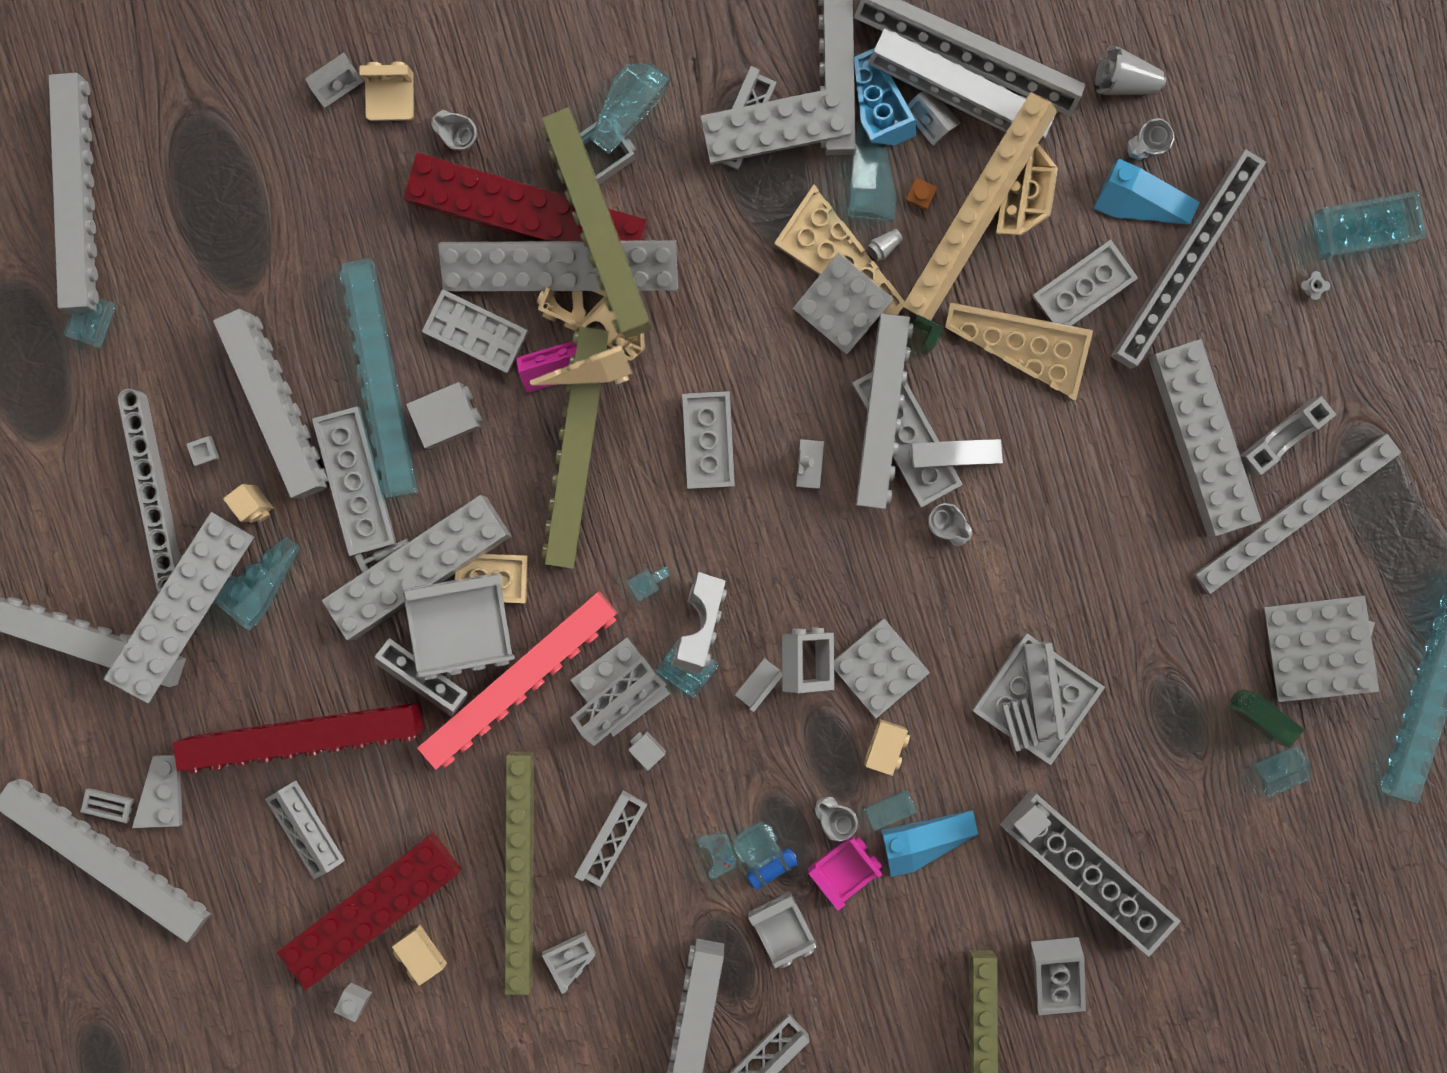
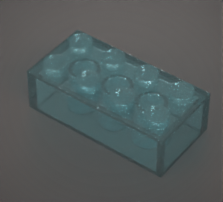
(1369, 225)

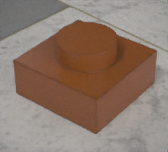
(921, 194)

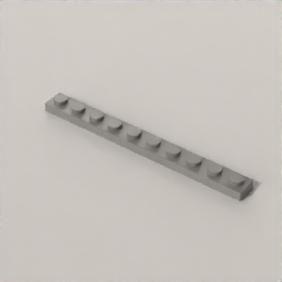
(1297, 513)

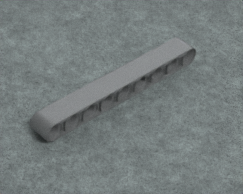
(145, 483)

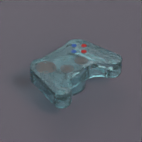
(721, 853)

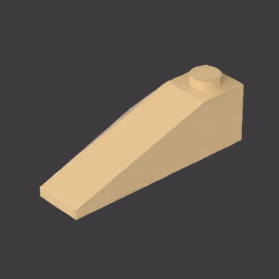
(603, 367)

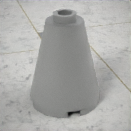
(1127, 74)

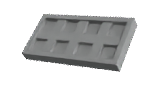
(475, 331)

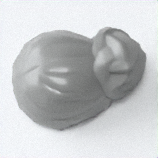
(455, 130)
(1153, 139)
(949, 523)
(836, 820)

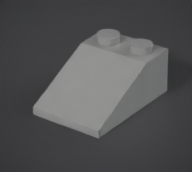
(1059, 976)

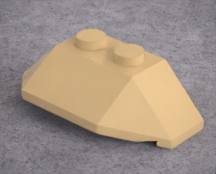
(1030, 195)

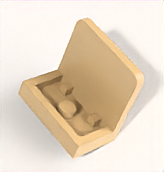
(388, 91)

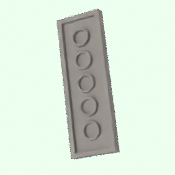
(776, 125)
(354, 481)
(925, 483)

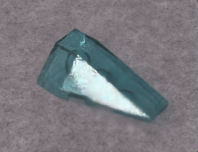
(628, 102)
(872, 184)
(252, 592)

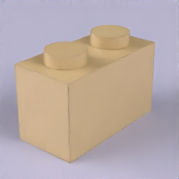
(249, 503)
(886, 747)
(418, 955)

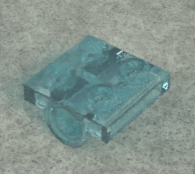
(686, 681)

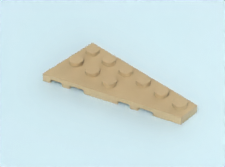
(818, 235)
(1035, 346)

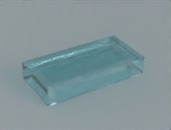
(890, 810)

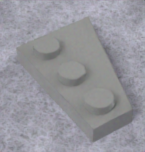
(161, 795)

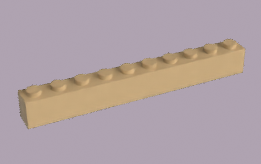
(980, 206)

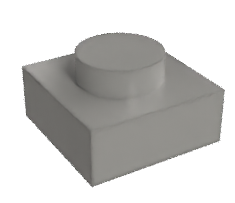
(202, 451)

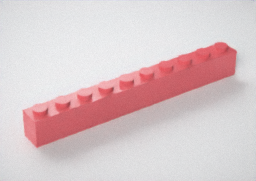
(517, 680)

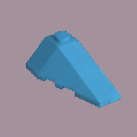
(881, 104)
(1141, 196)
(921, 842)

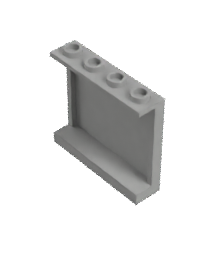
(458, 625)

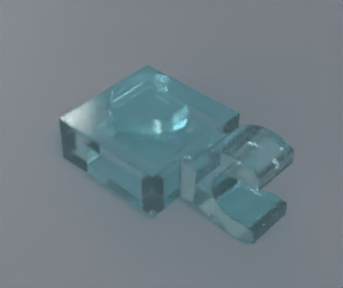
(645, 583)

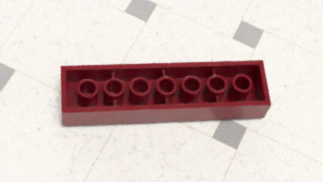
(369, 911)

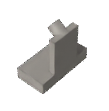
(810, 464)

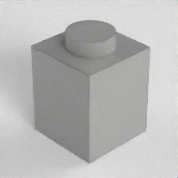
(646, 749)
(1031, 820)
(352, 1002)

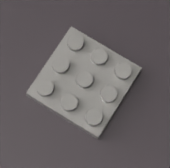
(843, 303)
(880, 668)
(606, 670)

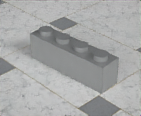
(438, 691)

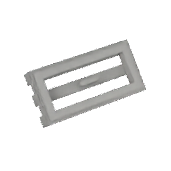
(1026, 744)
(108, 796)

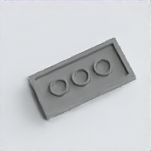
(1085, 286)
(708, 440)

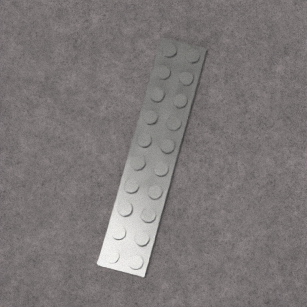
(550, 265)

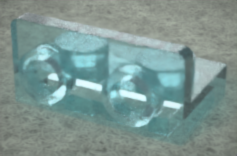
(91, 326)

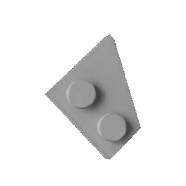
(569, 959)

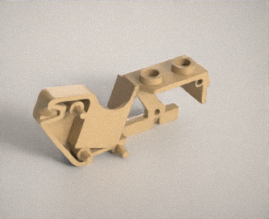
(579, 317)

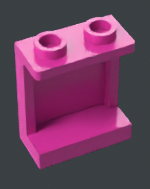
(845, 870)

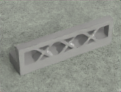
(744, 96)
(1044, 690)
(620, 705)
(305, 829)
(602, 836)
(782, 1056)

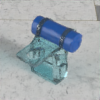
(762, 855)

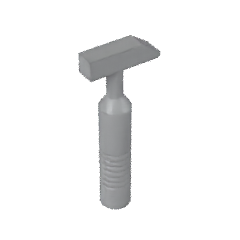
(379, 555)

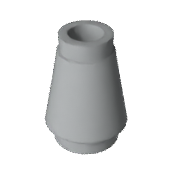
(883, 245)

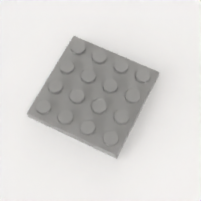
(1321, 649)
(1011, 683)

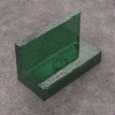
(933, 333)

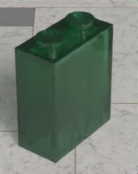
(1265, 718)

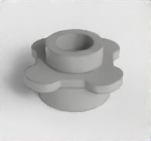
(1310, 290)

